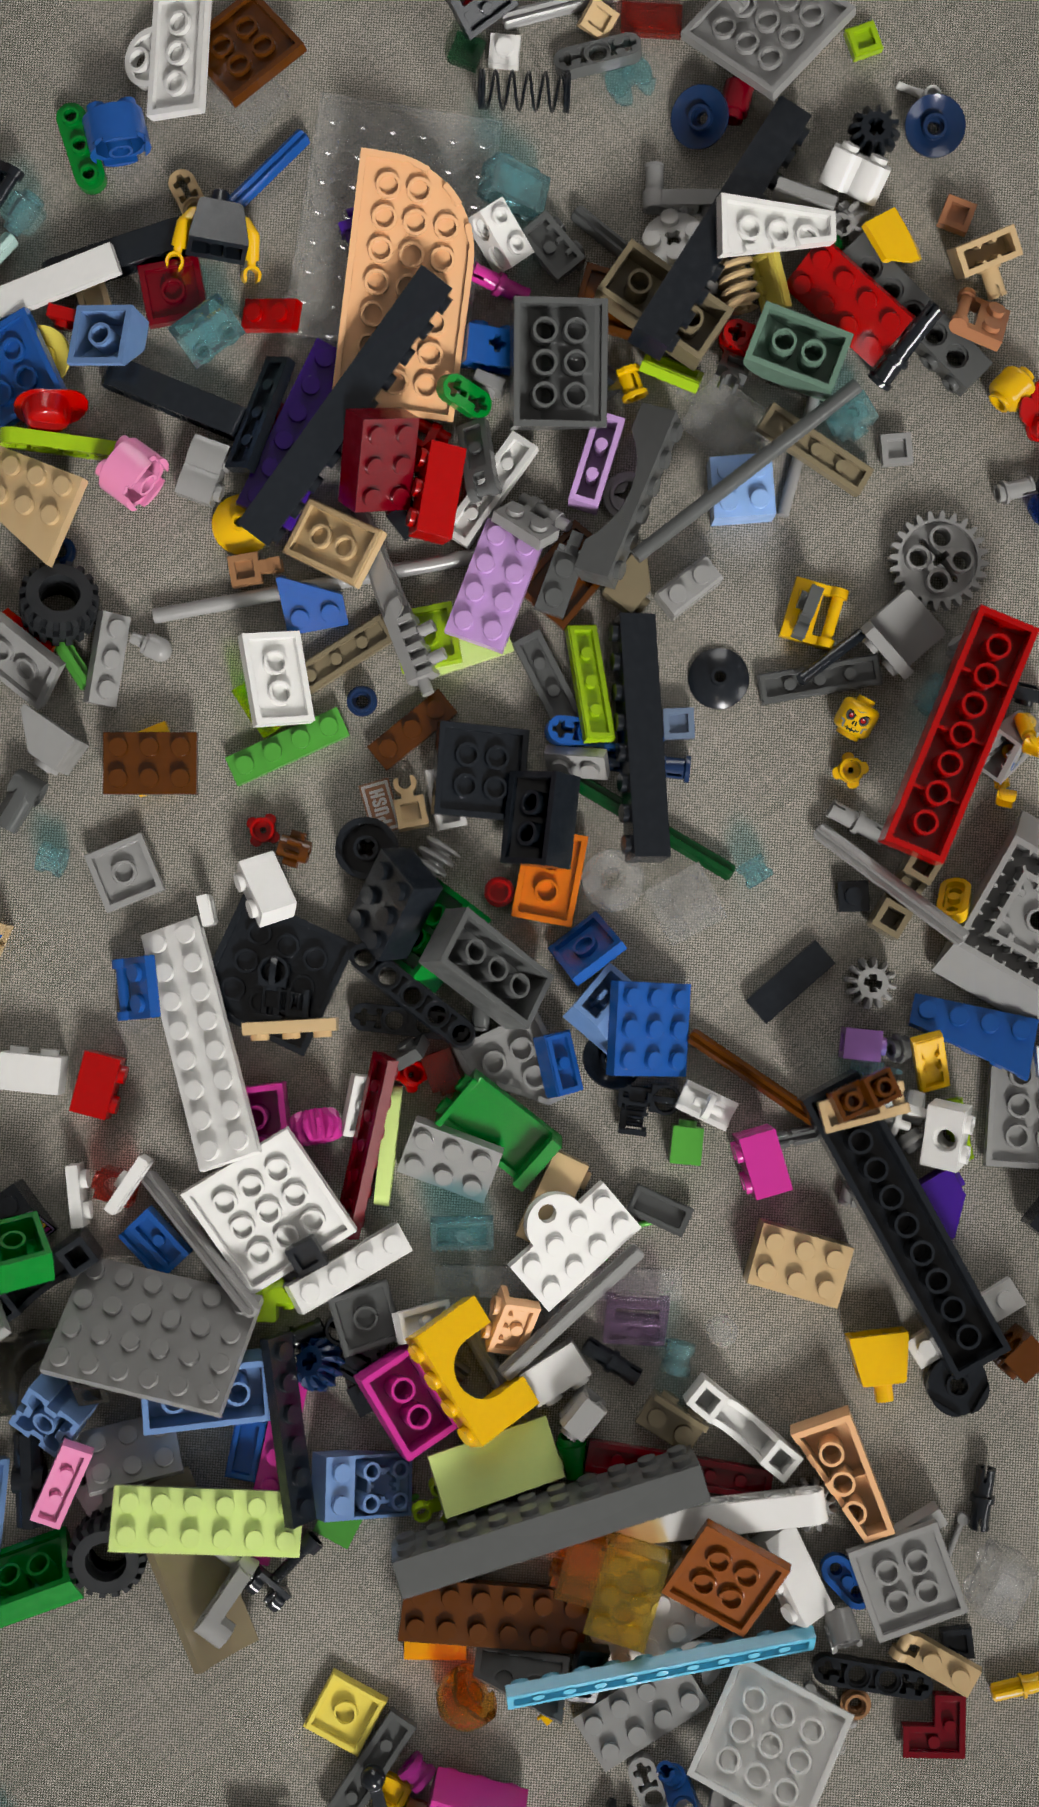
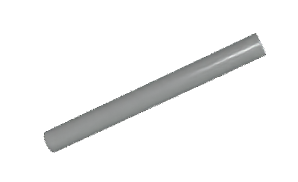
(793, 472)

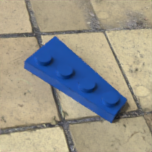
(990, 1034)

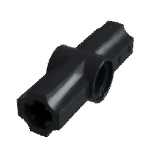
(27, 1477)

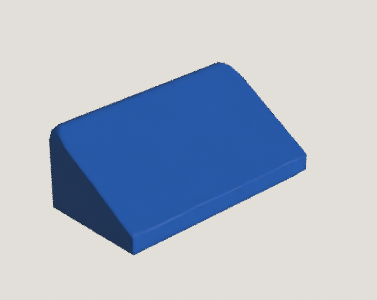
(558, 1064)

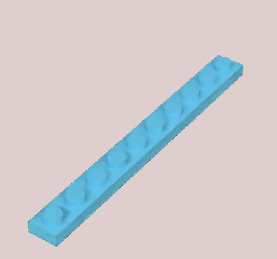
(651, 1668)

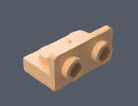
(510, 1322)

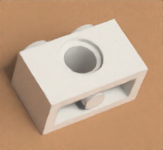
(938, 1151)

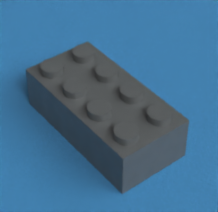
(486, 968)

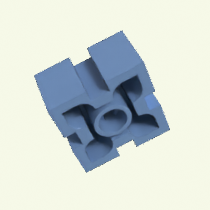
(51, 1413)

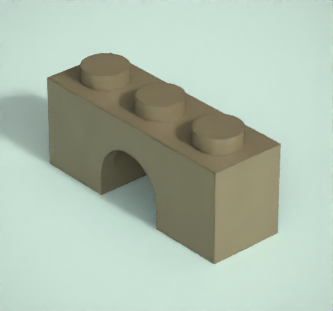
(891, 916)

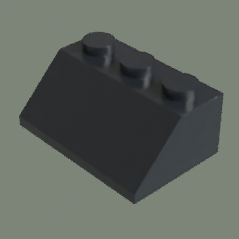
(540, 819)

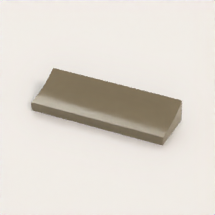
(189, 1586)

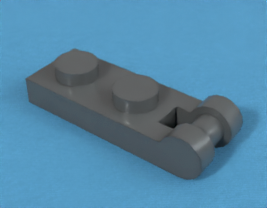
(479, 459)

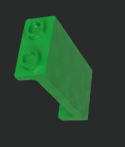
(495, 1116)

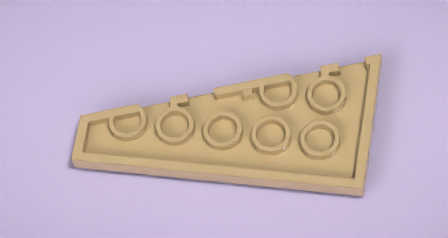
(38, 502)

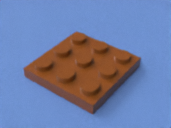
(726, 1577)

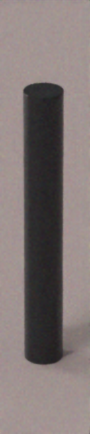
(831, 656)

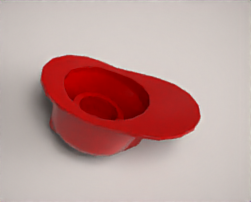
(50, 408)

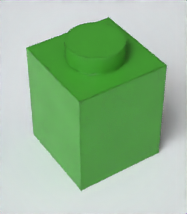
(686, 1142)

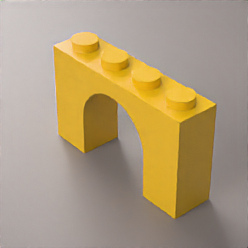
(435, 1350)

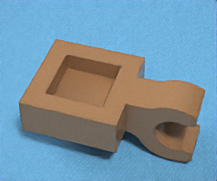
(248, 569)

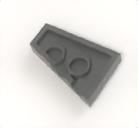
(502, 1666)

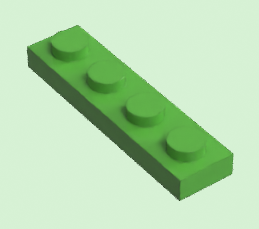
(287, 747)

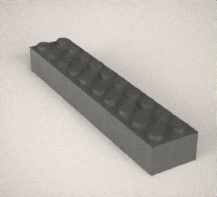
(548, 1520)

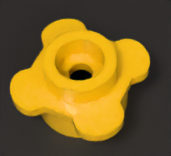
(849, 761)

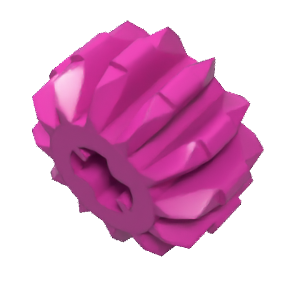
(316, 1126)

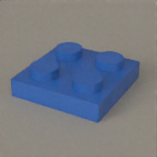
(587, 948)

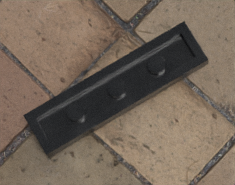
(260, 414)

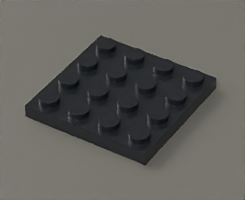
(315, 962)

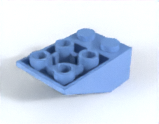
(591, 1009)
(361, 1485)

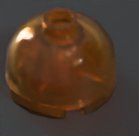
(465, 1700)

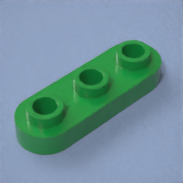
(80, 160)

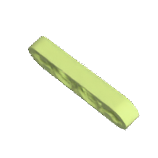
(387, 1150)

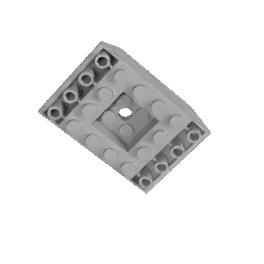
(1002, 947)

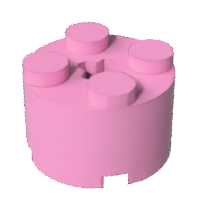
(132, 473)

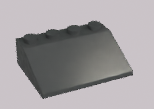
(558, 363)

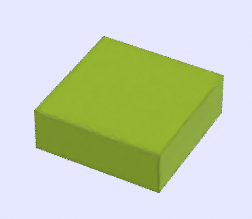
(863, 41)

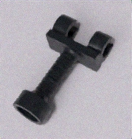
(280, 1592)

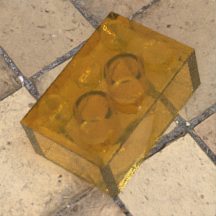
(628, 1592)

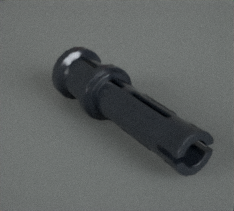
(897, 357)

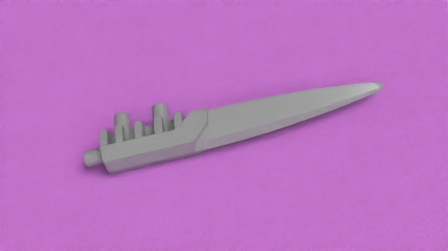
(402, 623)

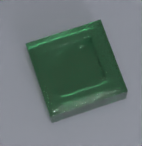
(466, 52)

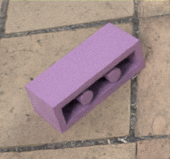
(595, 465)

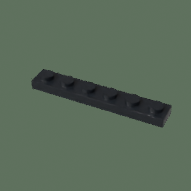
(288, 1429)

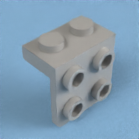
(902, 632)

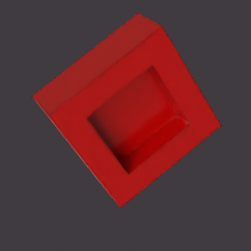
(61, 316)

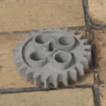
(958, 543)

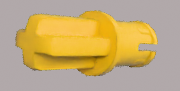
(1014, 1687)

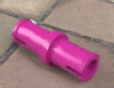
(498, 282)

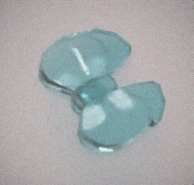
(620, 82)

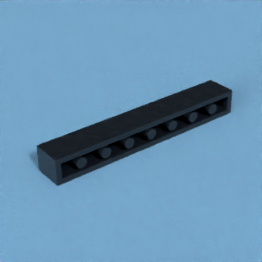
(639, 738)

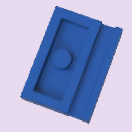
(155, 1241)

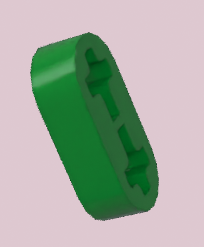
(467, 390)

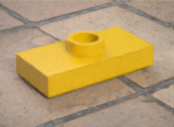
(930, 1061)

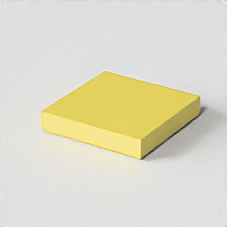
(345, 1712)

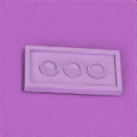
(492, 589)

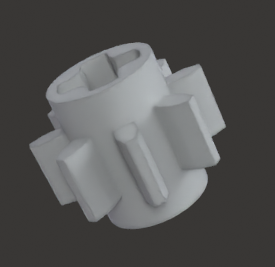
(852, 213)

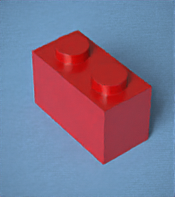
(99, 1084)

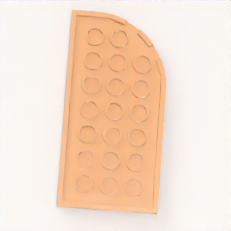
(398, 223)

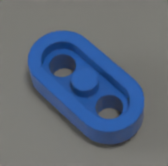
(841, 1580)

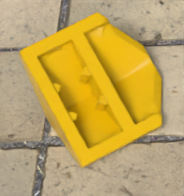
(891, 238)

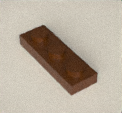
(412, 730)

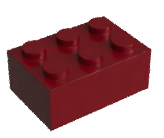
(378, 459)

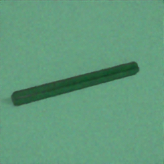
(678, 841)

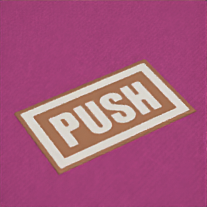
(379, 802)

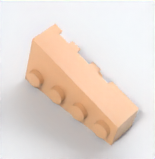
(842, 1462)

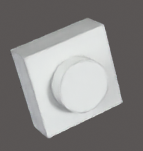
(504, 51)

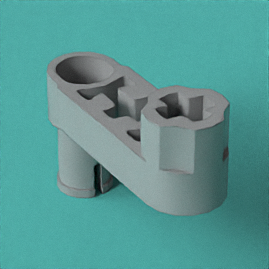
(657, 199)
(212, 1623)

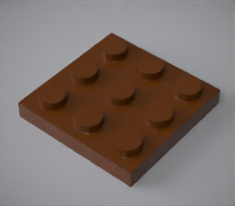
(249, 49)

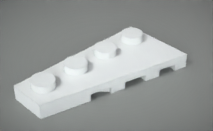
(770, 226)

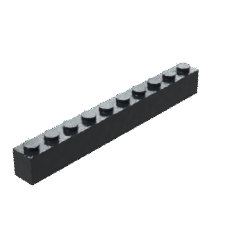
(698, 261)
(357, 388)

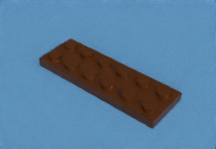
(493, 1617)

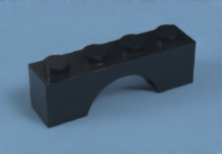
(69, 1259)

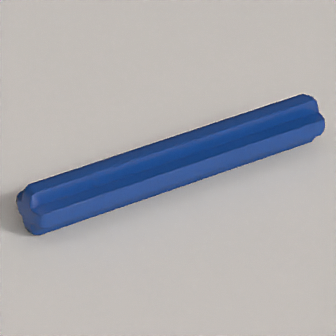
(270, 168)

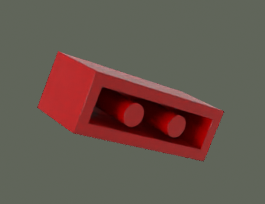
(436, 492)

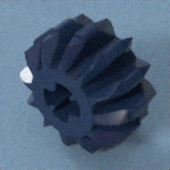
(318, 1364)

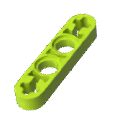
(56, 443)

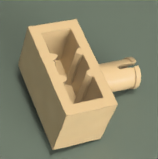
(985, 257)

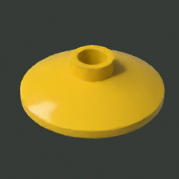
(227, 534)

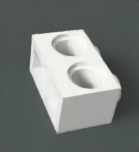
(499, 236)

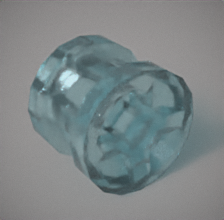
(52, 859)
(754, 871)

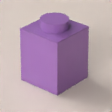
(862, 1044)

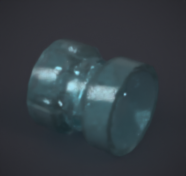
(677, 1357)

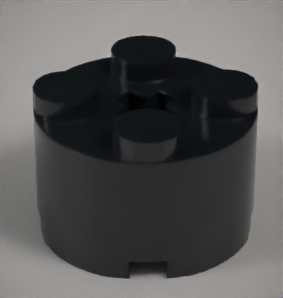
(353, 835)

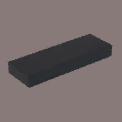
(790, 981)

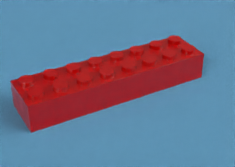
(958, 735)

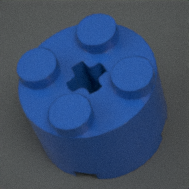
(116, 132)

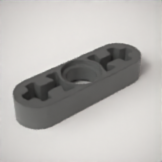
(616, 42)

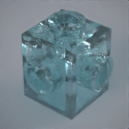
(853, 418)

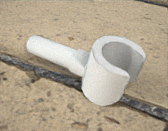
(917, 92)

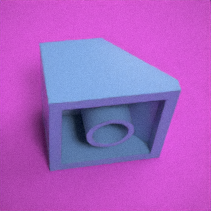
(107, 335)

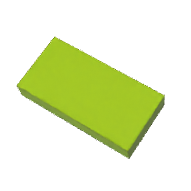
(672, 372)

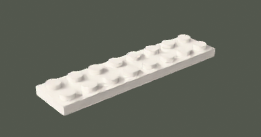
(202, 1046)

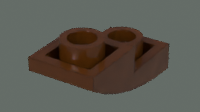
(864, 1094)

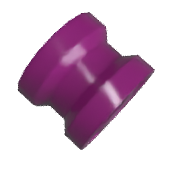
(416, 1772)

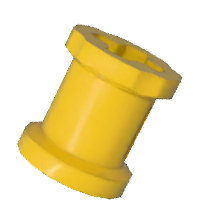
(631, 383)

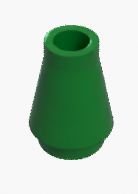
(572, 1456)

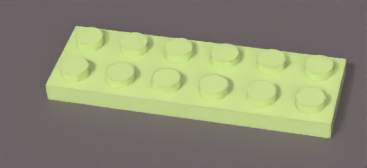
(200, 1522)

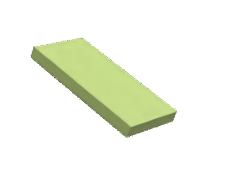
(505, 1466)

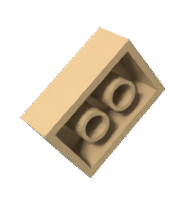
(798, 1263)

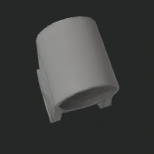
(841, 1629)

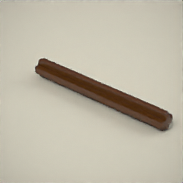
(747, 1073)

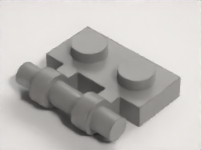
(522, 521)

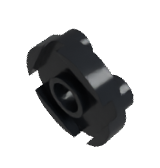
(961, 1401)

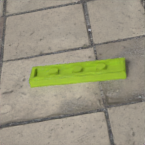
(589, 684)

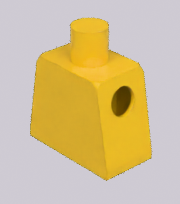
(880, 1359)

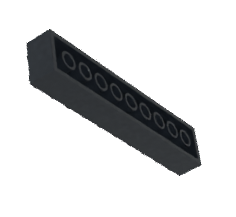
(910, 1237)

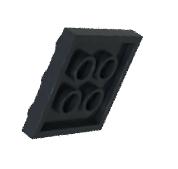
(475, 768)

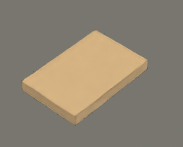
(334, 543)

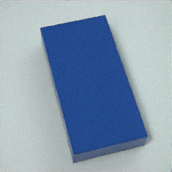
(246, 1451)

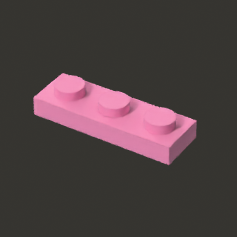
(61, 1483)

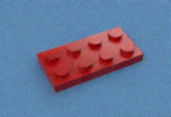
(850, 300)

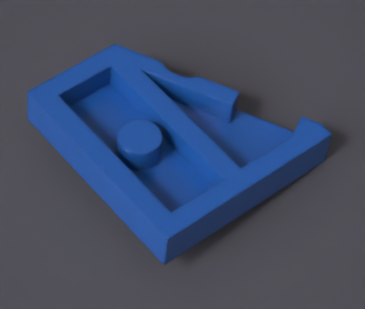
(309, 606)

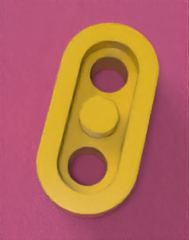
(955, 898)

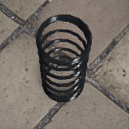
(481, 90)

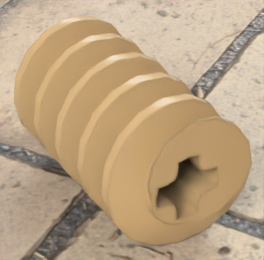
(736, 285)

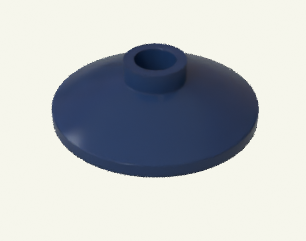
(688, 111)
(945, 115)

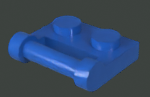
(137, 988)

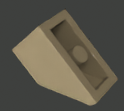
(632, 590)

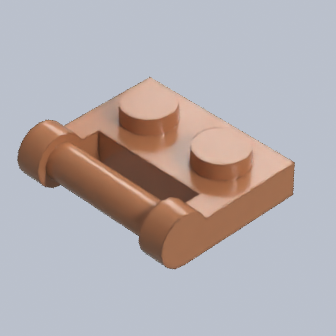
(989, 320)

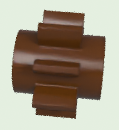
(294, 848)

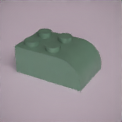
(797, 351)

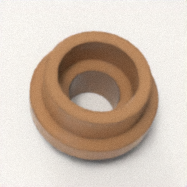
(861, 1709)

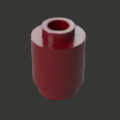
(738, 97)

